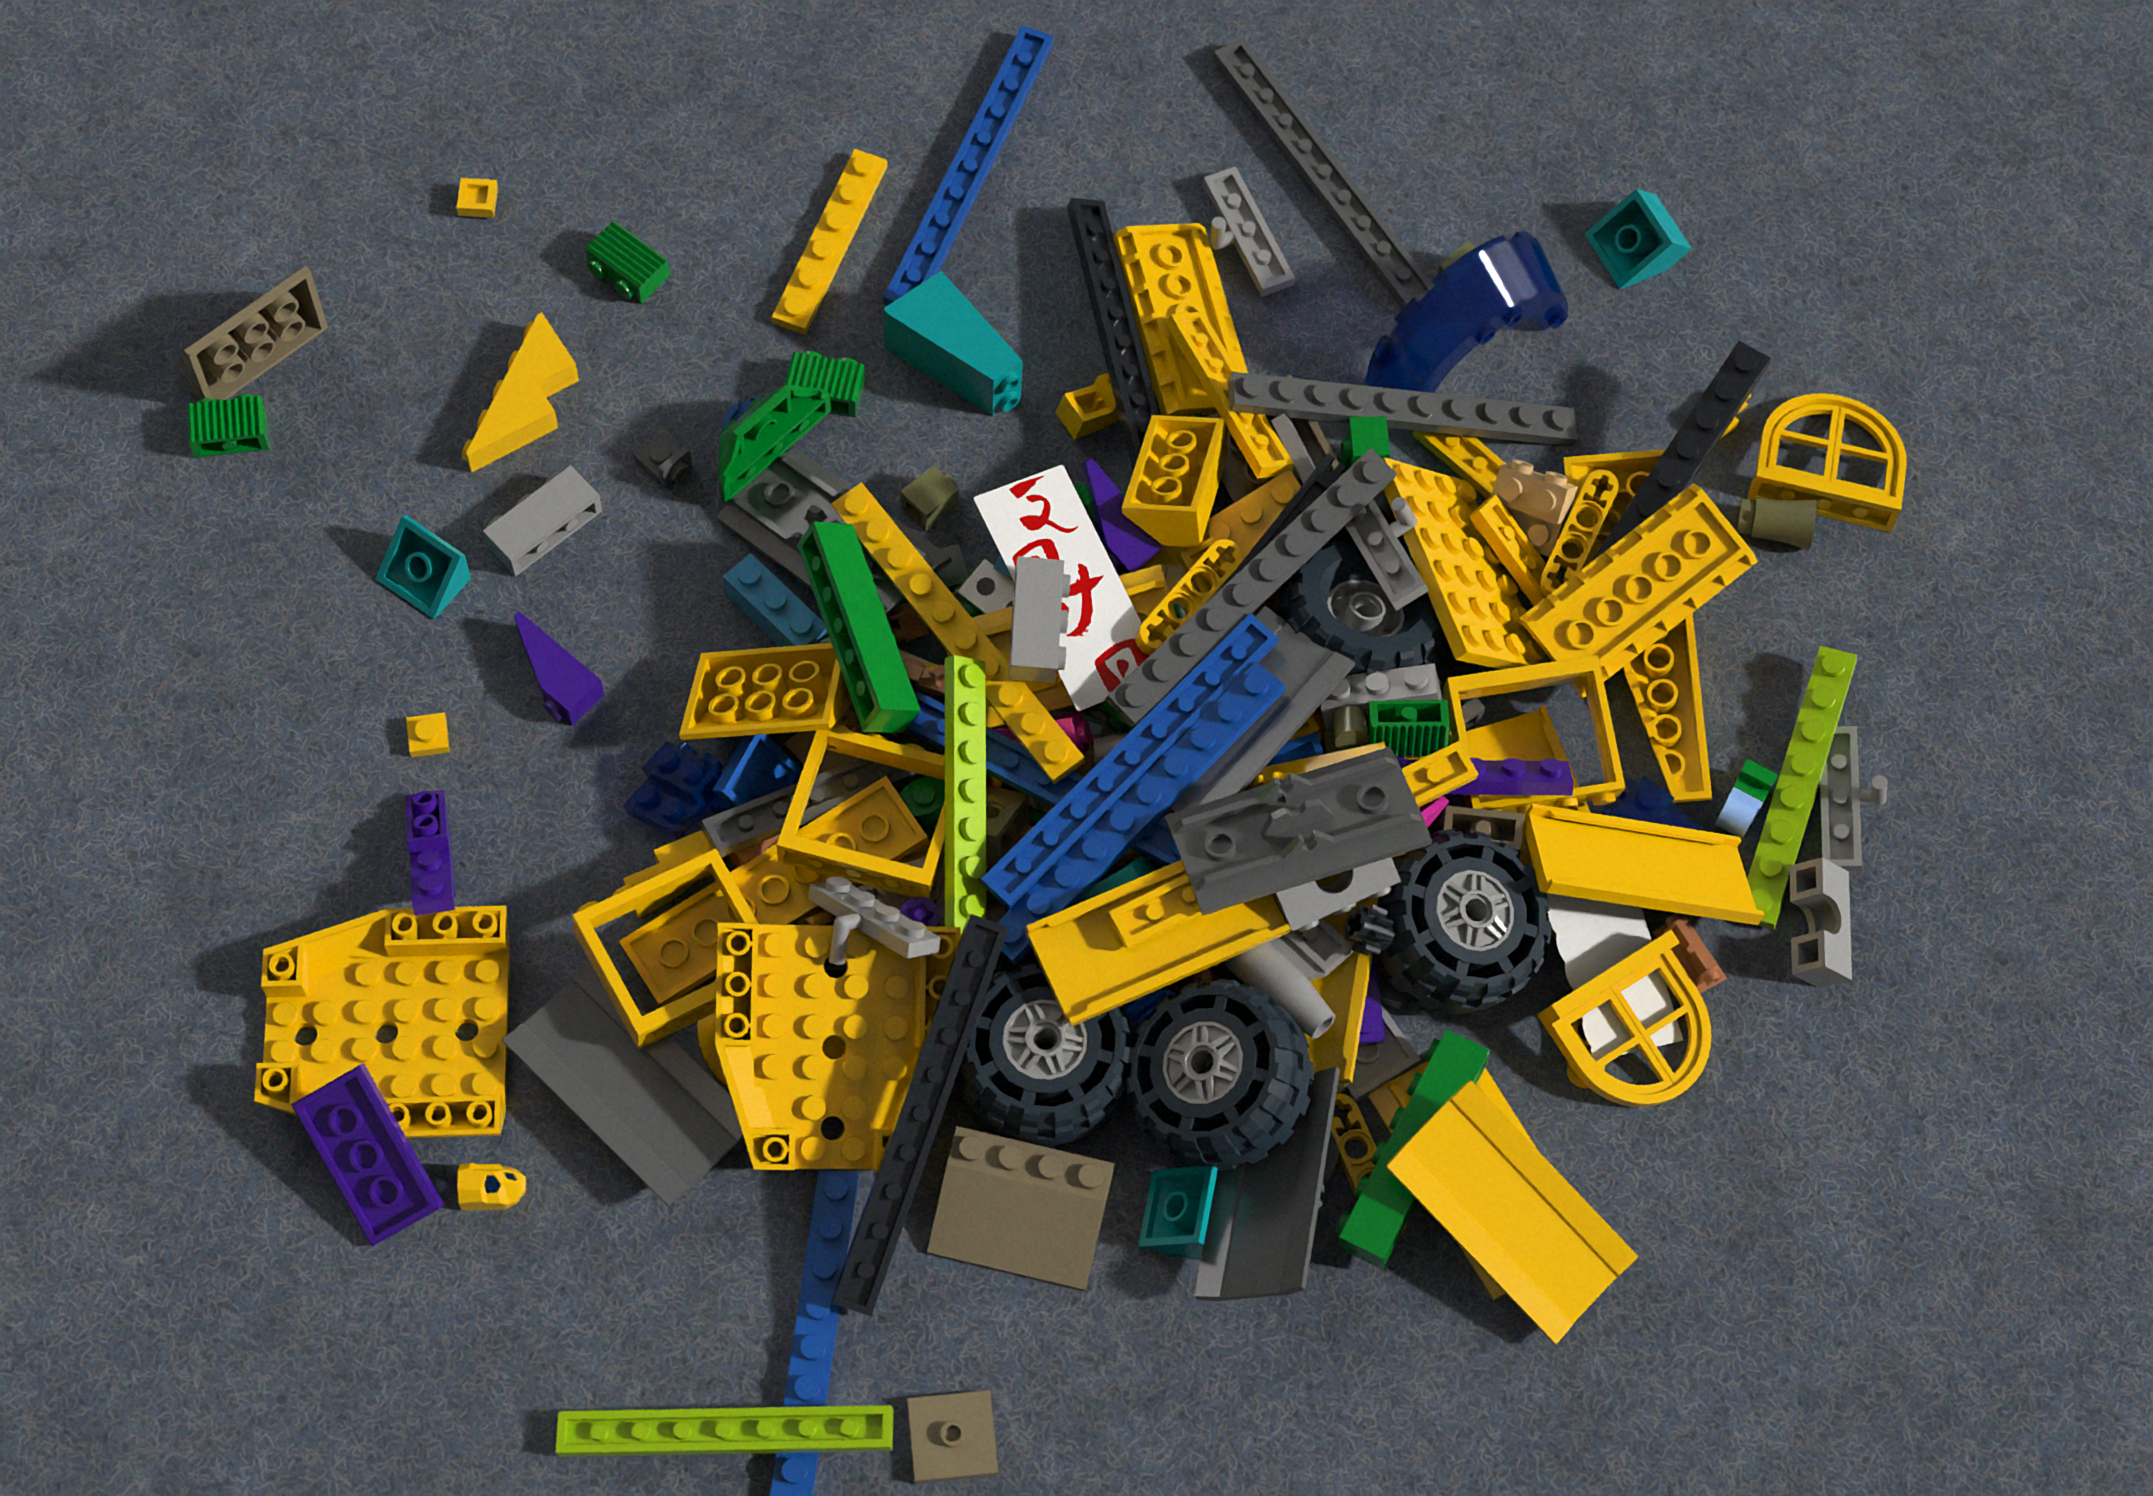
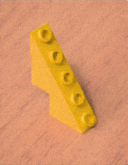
(520, 400)

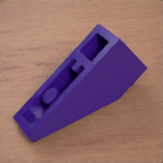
(1123, 540)
(563, 681)

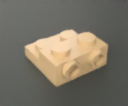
(1535, 502)

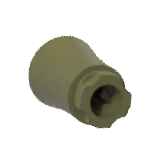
(1778, 520)

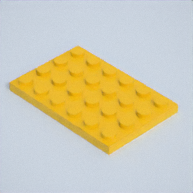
(1463, 574)

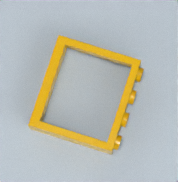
(1538, 676)
(853, 864)
(682, 1011)

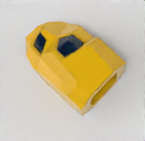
(489, 1186)

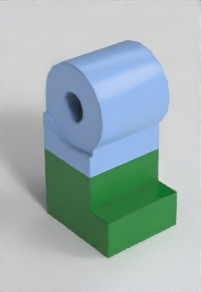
(1745, 798)

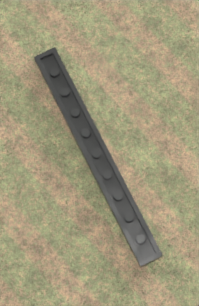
(1322, 172)
(1402, 408)
(1250, 587)

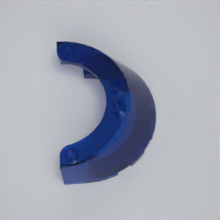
(1466, 308)

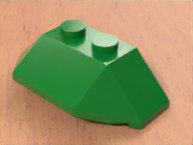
(766, 433)

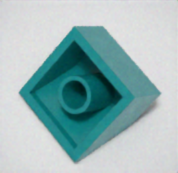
(1637, 239)

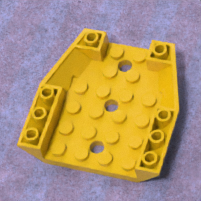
(405, 973)
(771, 1030)

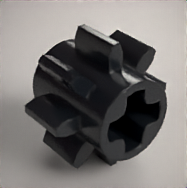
(1369, 930)

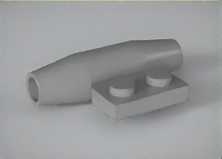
(1285, 970)

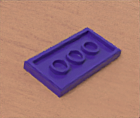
(367, 1154)

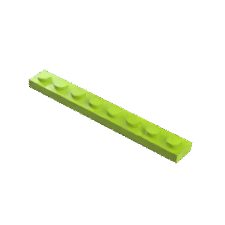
(1799, 781)
(965, 789)
(725, 1431)

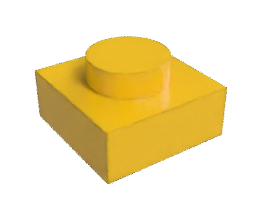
(477, 197)
(427, 734)

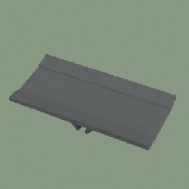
(783, 504)
(1308, 677)
(1297, 830)
(643, 1103)
(1268, 1210)

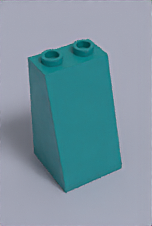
(953, 345)

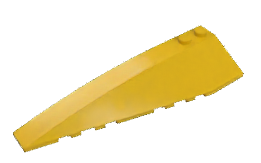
(1666, 673)

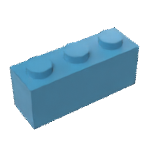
(772, 605)

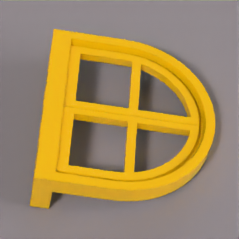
(1834, 497)
(1608, 988)

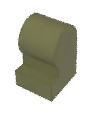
(1348, 732)

